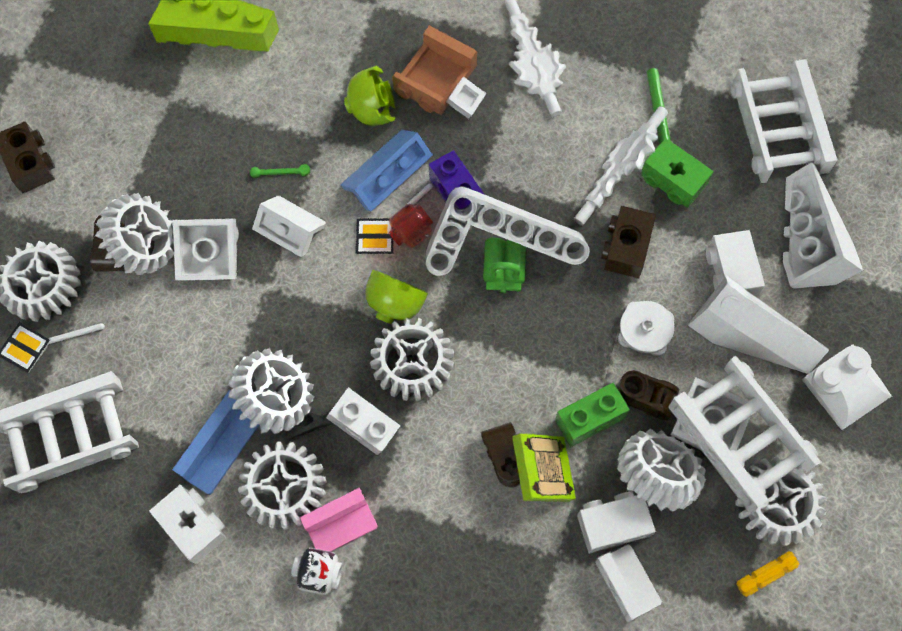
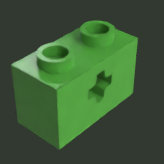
(690, 173)
(591, 414)

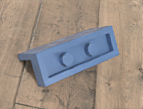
(387, 169)
(215, 447)

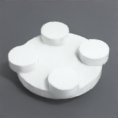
(646, 327)

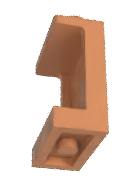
(435, 71)

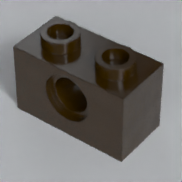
(637, 227)

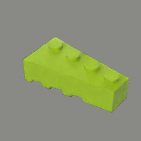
(215, 24)

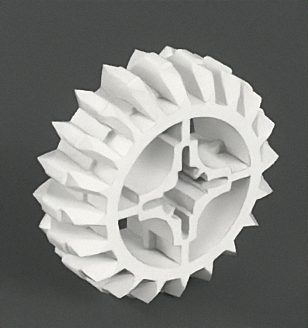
(131, 243)
(49, 291)
(428, 340)
(268, 407)
(661, 470)
(268, 487)
(787, 512)

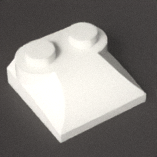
(205, 249)
(847, 386)
(713, 414)

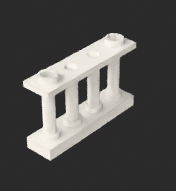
(804, 104)
(42, 411)
(731, 463)

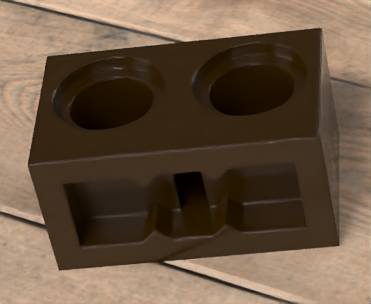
(20, 159)

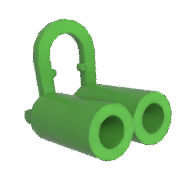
(504, 265)

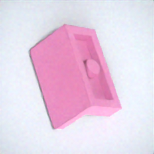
(339, 521)

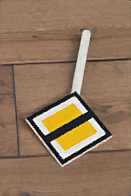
(373, 234)
(26, 345)

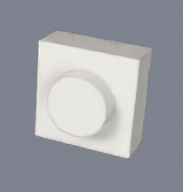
(465, 97)

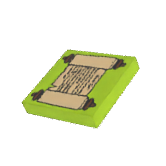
(543, 468)

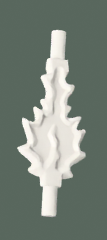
(536, 66)
(627, 156)

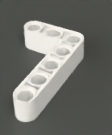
(499, 226)

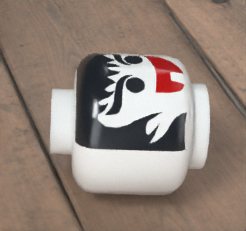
(317, 571)

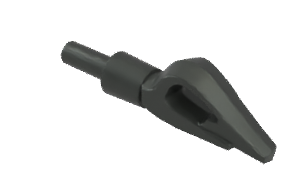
(318, 423)

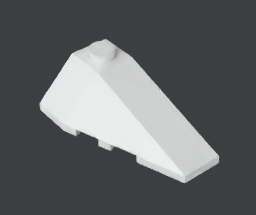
(819, 242)
(749, 326)

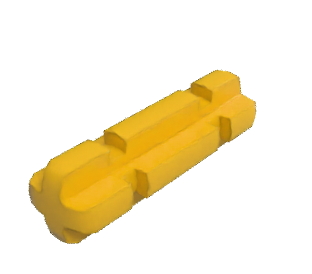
(767, 574)

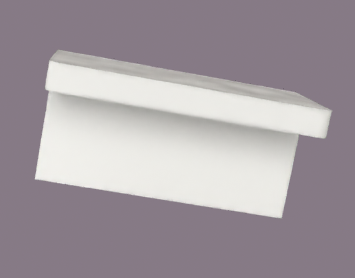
(287, 224)
(628, 582)

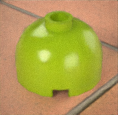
(367, 94)
(393, 298)

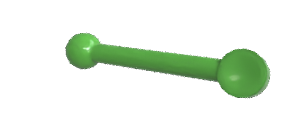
(303, 170)

